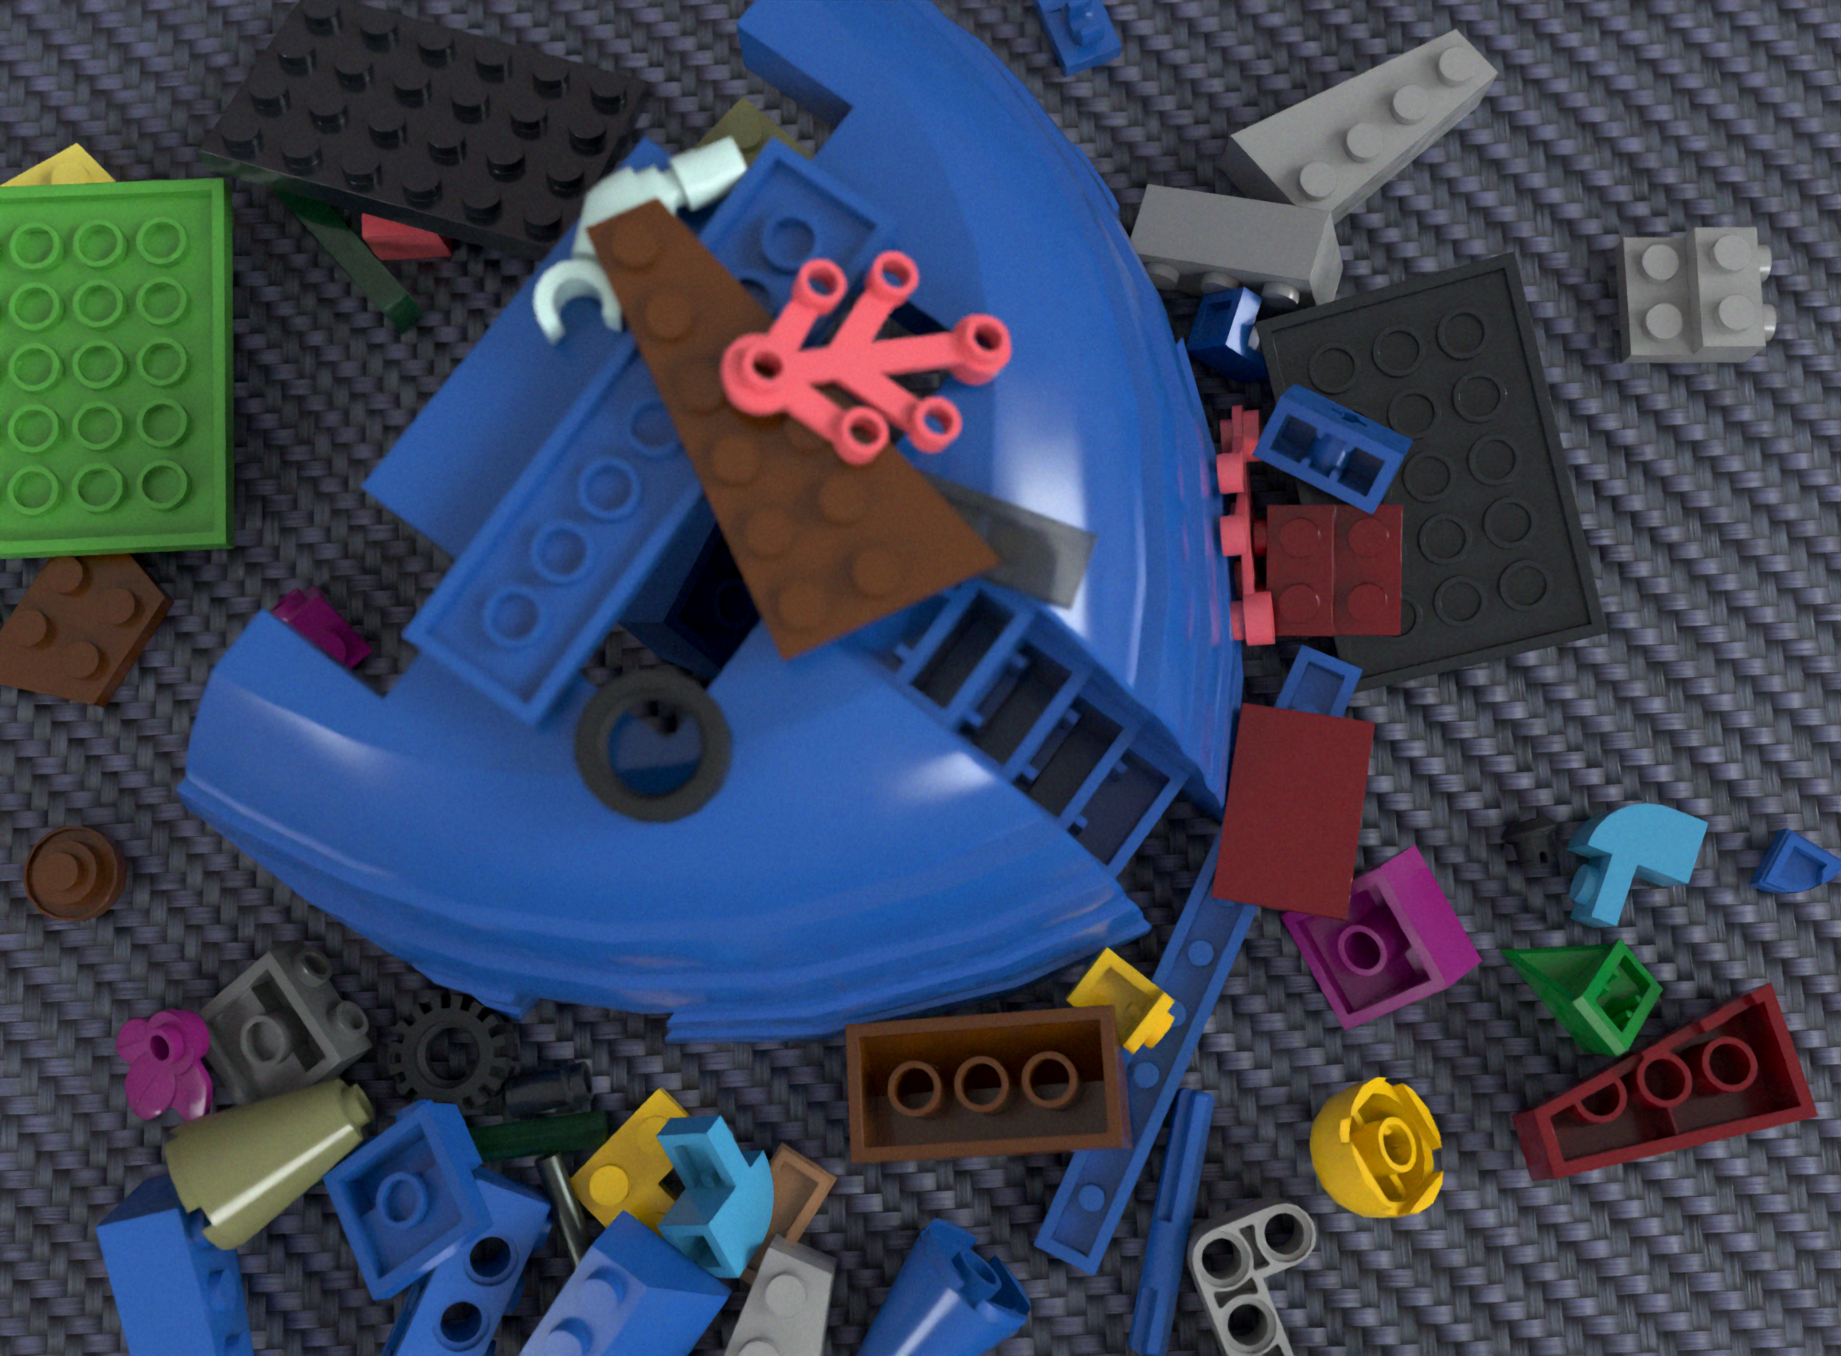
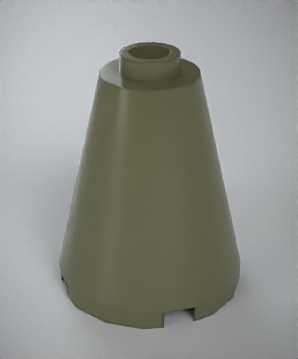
(263, 1155)

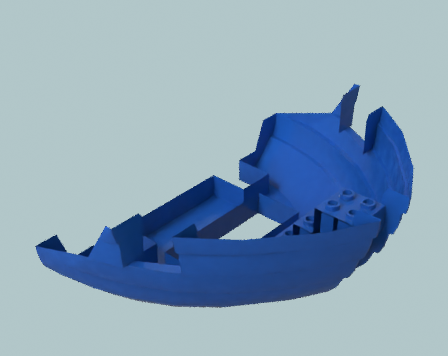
(900, 807)

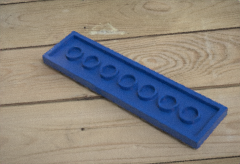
(614, 474)

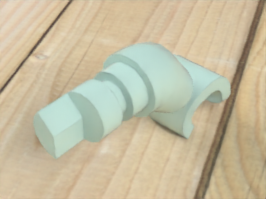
(692, 180)

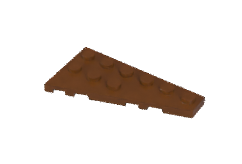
(811, 532)

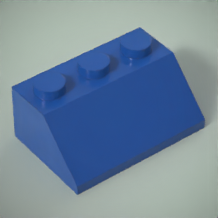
(630, 1299)

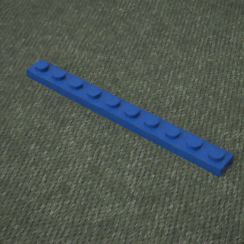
(1192, 975)

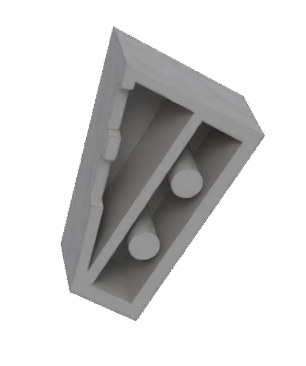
(1232, 242)

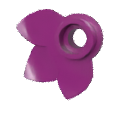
(166, 1064)

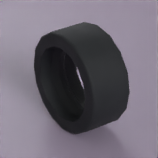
(597, 723)

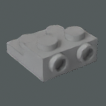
(1693, 296)

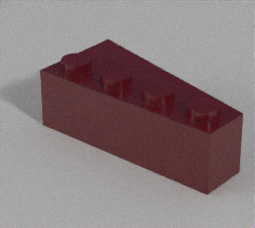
(1686, 1088)

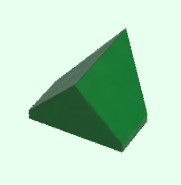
(1591, 990)

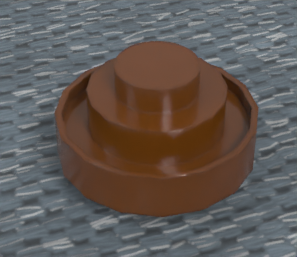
(75, 873)

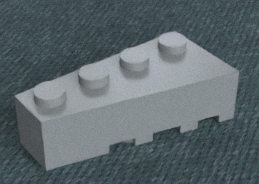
(1360, 132)

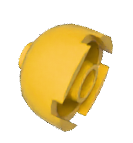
(1376, 1150)

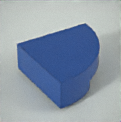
(1794, 865)

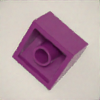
(1392, 947)

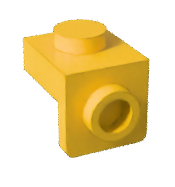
(1136, 1000)

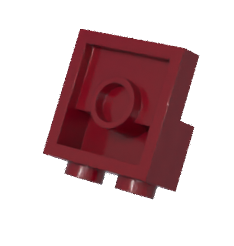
(1332, 568)

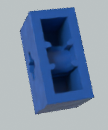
(1332, 447)

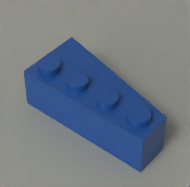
(169, 1280)

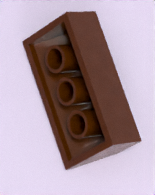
(987, 1086)

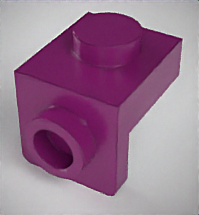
(323, 624)

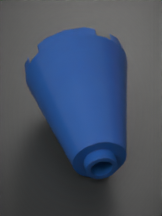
(947, 1300)

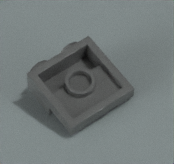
(283, 1026)

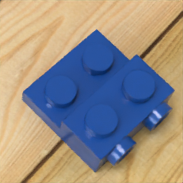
(410, 1196)

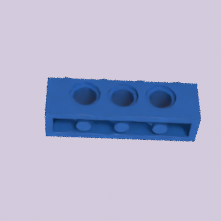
(491, 1285)

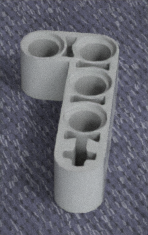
(1243, 1277)

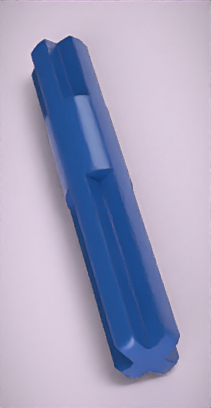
(1171, 1222)

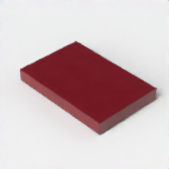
(1294, 811)

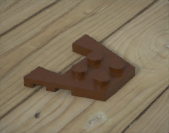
(82, 627)

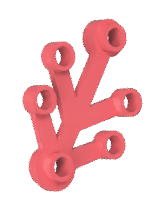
(858, 364)
(1253, 615)

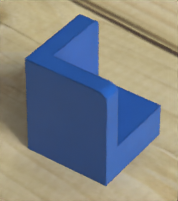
(1227, 335)

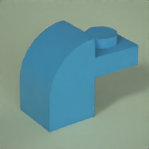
(1627, 843)
(726, 1195)

